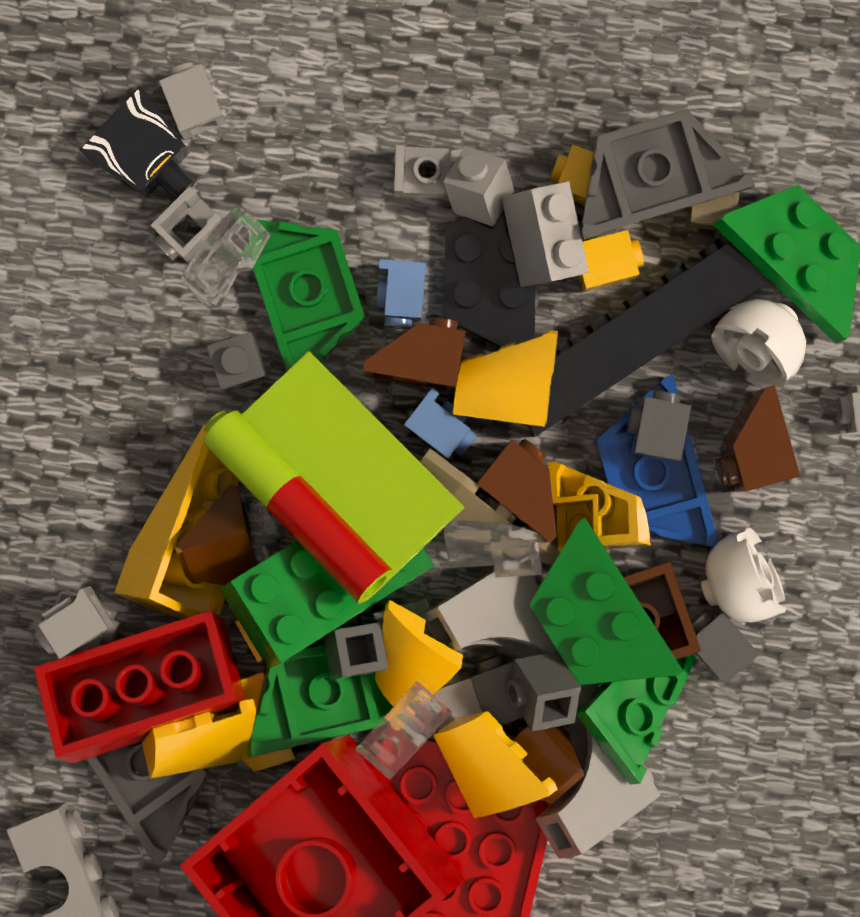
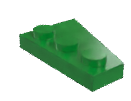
(629, 715)

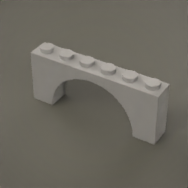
(499, 616)

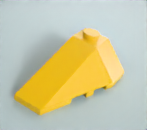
(152, 568)

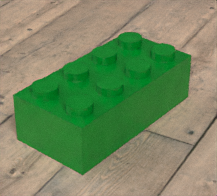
(296, 601)

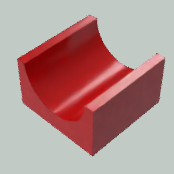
(324, 846)

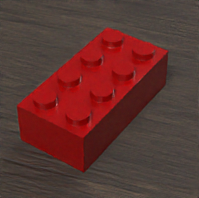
(138, 684)

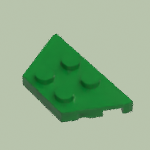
(800, 254)
(307, 290)
(598, 617)
(306, 707)

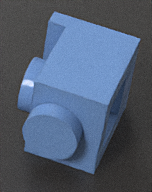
(401, 293)
(440, 427)

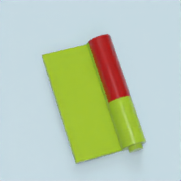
(333, 477)

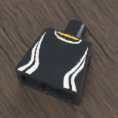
(140, 148)

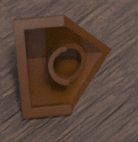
(219, 542)
(551, 756)

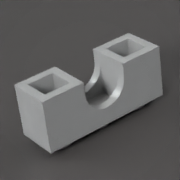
(55, 841)

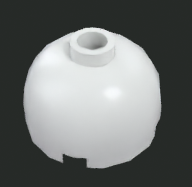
(762, 340)
(742, 579)

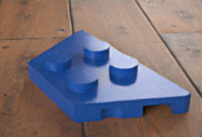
(668, 489)

